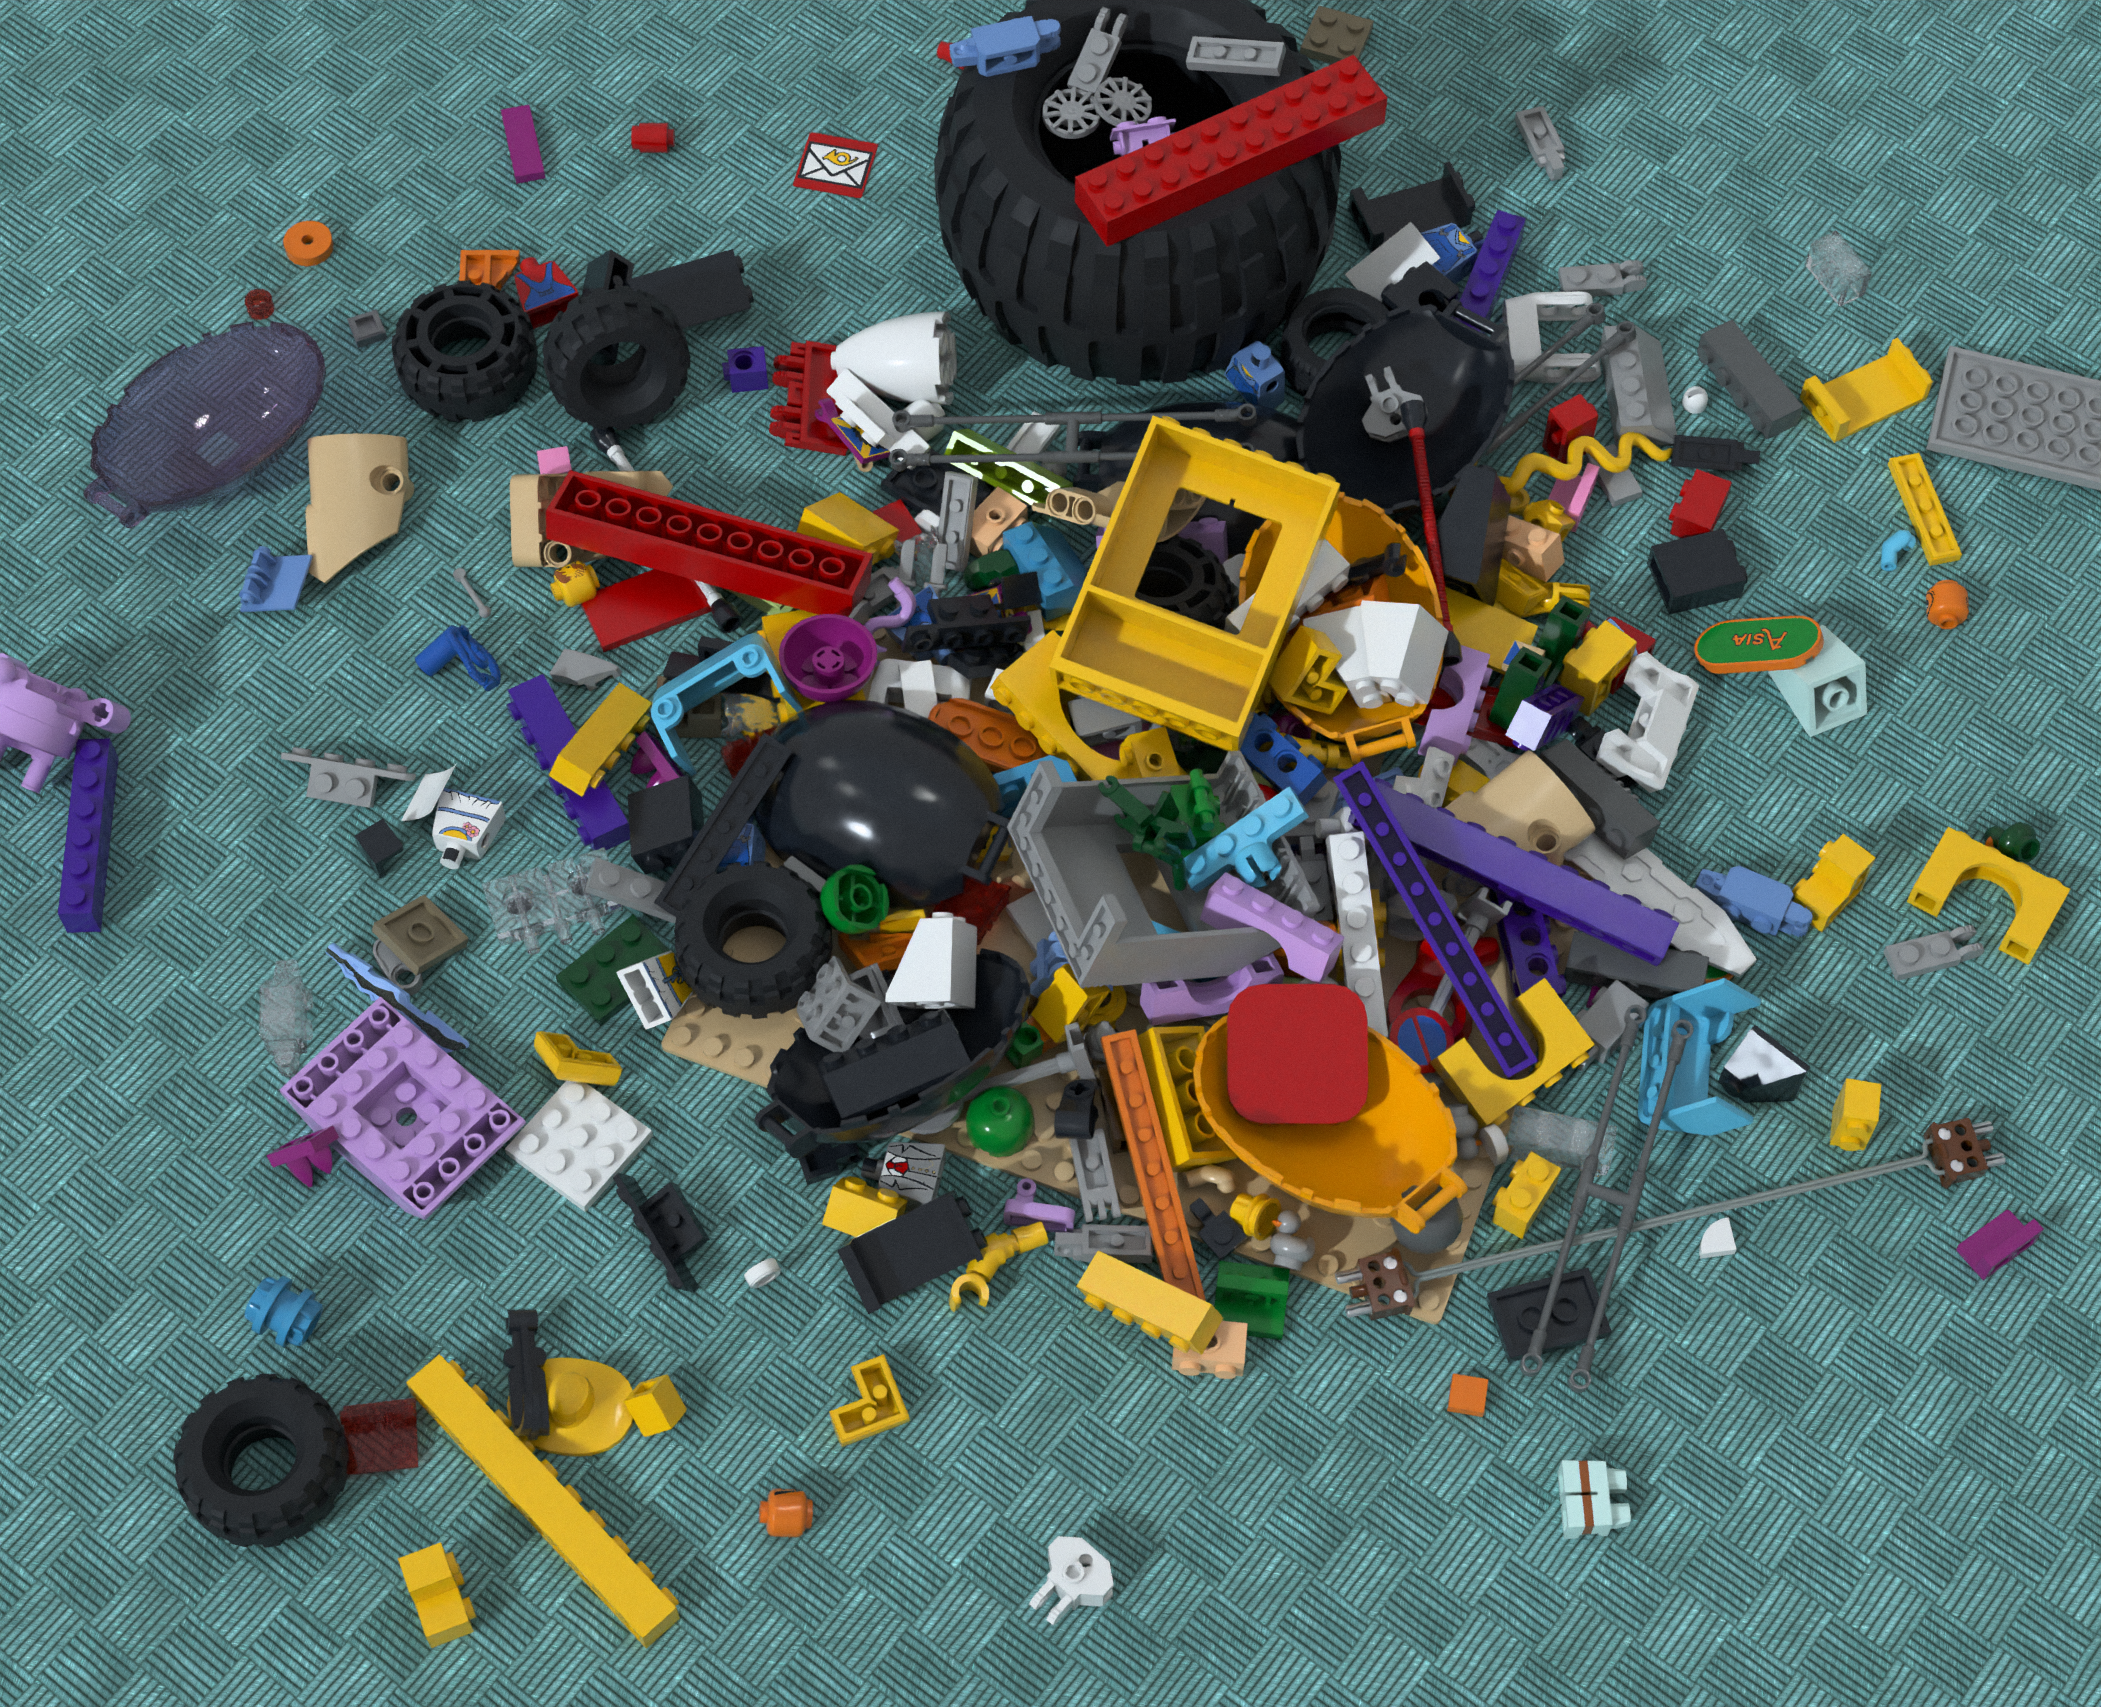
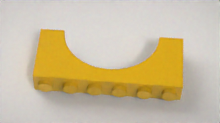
(1037, 707)

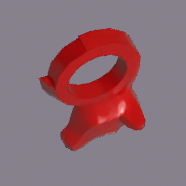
(1426, 977)

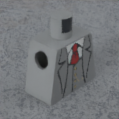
(909, 1170)

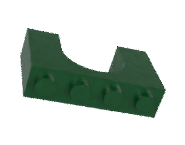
(1532, 672)

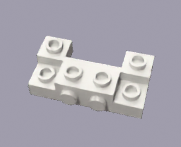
(1656, 727)

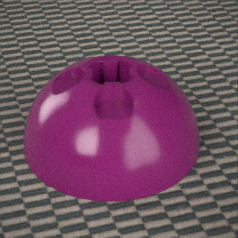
(828, 657)

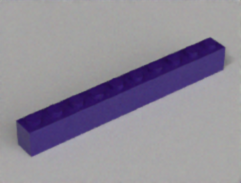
(1530, 878)
(1435, 919)

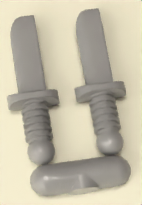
(937, 569)

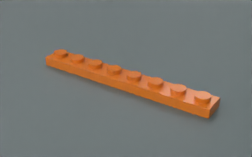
(1151, 1162)

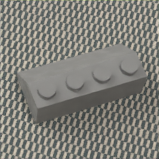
(1638, 388)

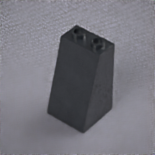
(1474, 534)

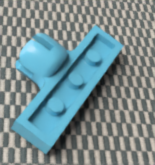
(1247, 844)

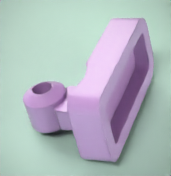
(1025, 1211)

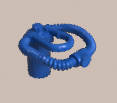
(460, 641)

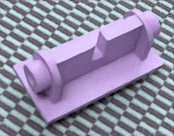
(1131, 135)

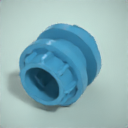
(283, 1311)

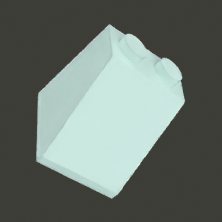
(1826, 688)

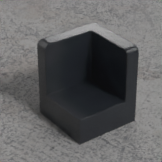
(1019, 591)
(378, 845)

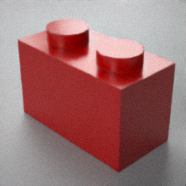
(1566, 423)
(1700, 505)

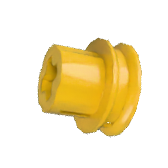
(1256, 1214)

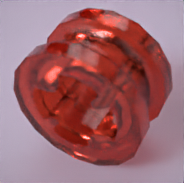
(265, 309)

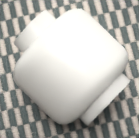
(924, 407)

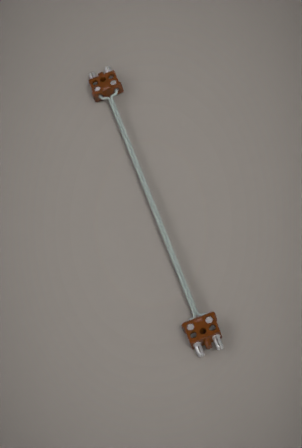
(1951, 1145)

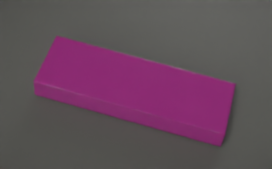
(522, 144)

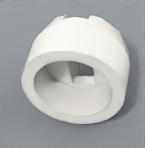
(1697, 401)

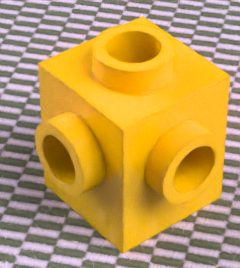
(1550, 516)

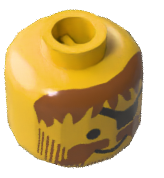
(574, 583)

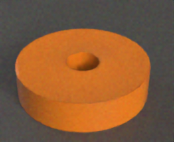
(308, 254)

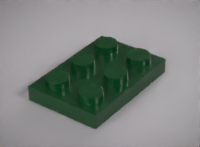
(593, 976)

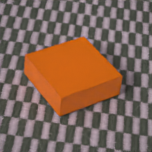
(1467, 1395)

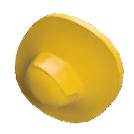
(583, 1407)

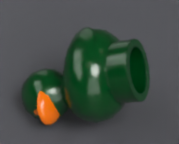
(2015, 842)

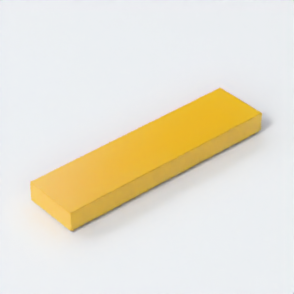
(1924, 509)

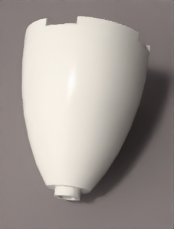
(903, 358)

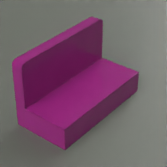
(1998, 1243)

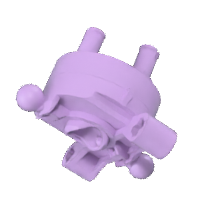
(48, 718)

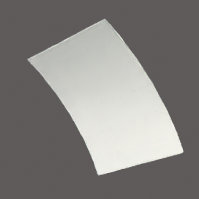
(427, 795)

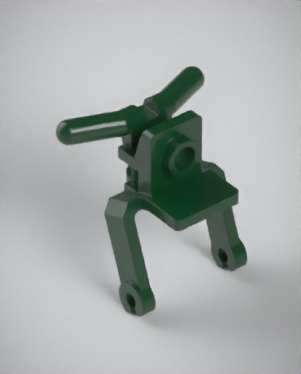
(1153, 831)

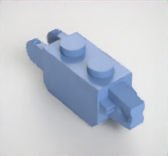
(1006, 45)
(1755, 901)

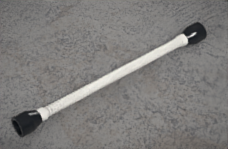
(723, 612)

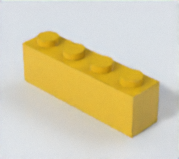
(601, 739)
(1150, 1303)

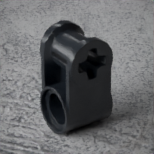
(1076, 1113)

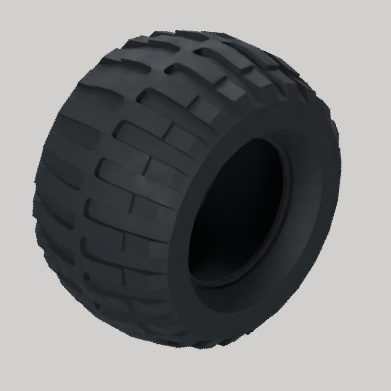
(1170, 294)

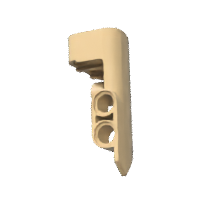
(353, 497)
(528, 505)
(1096, 508)
(1529, 808)

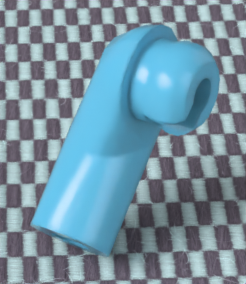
(1900, 540)

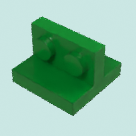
(1253, 1297)

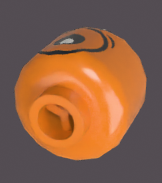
(1947, 604)

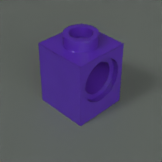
(746, 369)

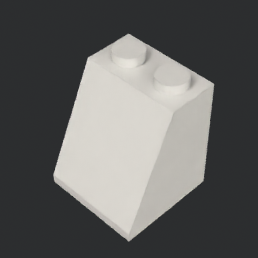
(1347, 634)
(1402, 649)
(937, 966)

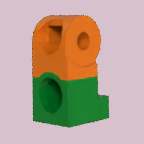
(1029, 1044)

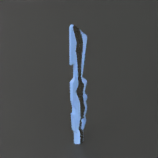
(379, 986)

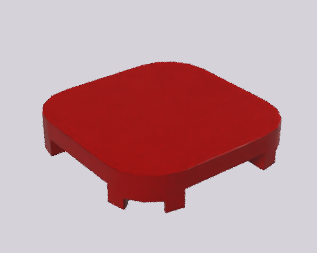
(1297, 1054)

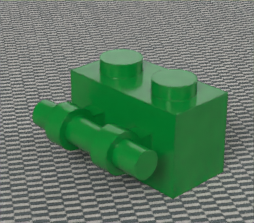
(1198, 809)

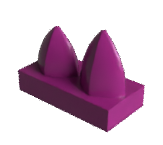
(654, 756)
(303, 1151)

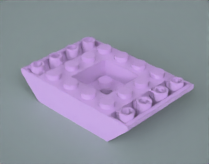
(392, 1069)

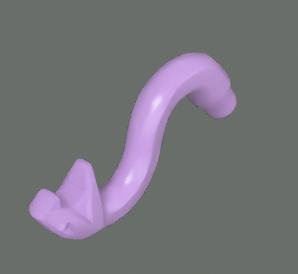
(908, 605)

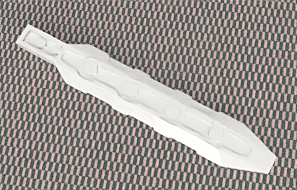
(1702, 923)

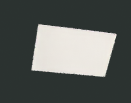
(1391, 261)

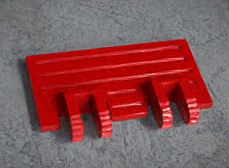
(807, 377)

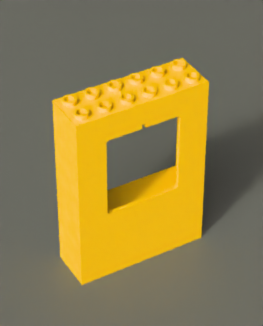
(1165, 662)

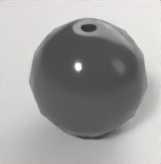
(1440, 1229)

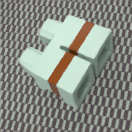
(1586, 1498)

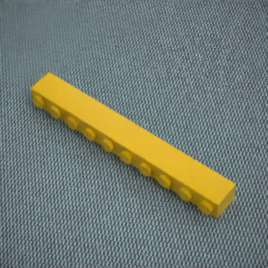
(544, 1501)

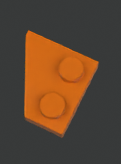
(488, 266)
(880, 949)

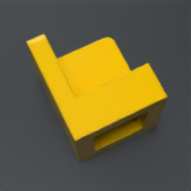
(655, 1405)

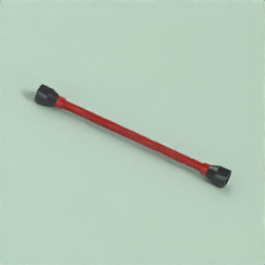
(1414, 420)

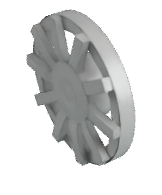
(1121, 101)
(1070, 113)

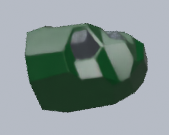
(988, 570)

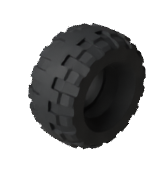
(472, 383)
(624, 391)
(1187, 581)
(746, 899)
(231, 1423)

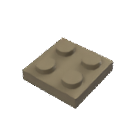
(1336, 35)
(420, 934)

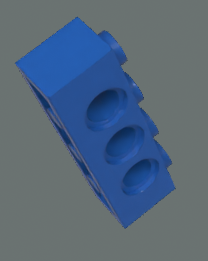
(1304, 779)

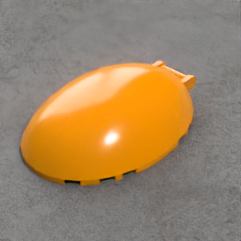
(1356, 532)
(1352, 1167)

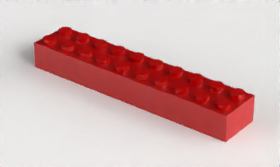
(1230, 150)
(708, 545)

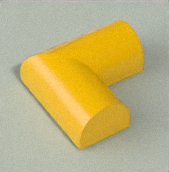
(573, 1064)
(877, 1410)

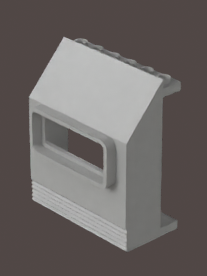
(1103, 927)

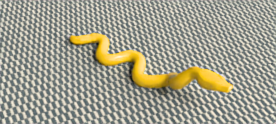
(1547, 465)

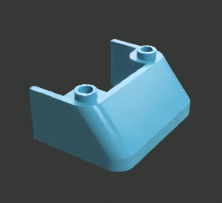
(743, 658)
(1687, 1107)

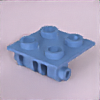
(273, 581)

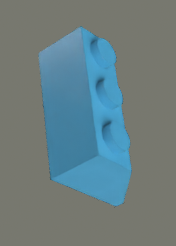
(1057, 566)

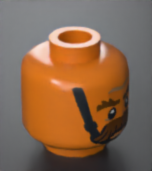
(786, 1513)

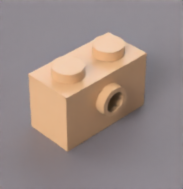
(993, 517)
(1532, 549)
(1221, 1357)

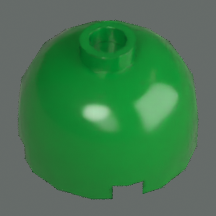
(854, 900)
(1000, 1121)

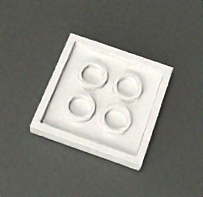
(579, 1143)

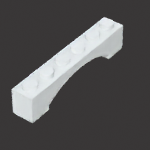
(1356, 923)

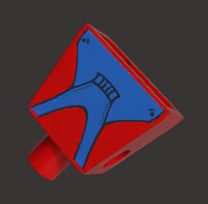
(543, 290)

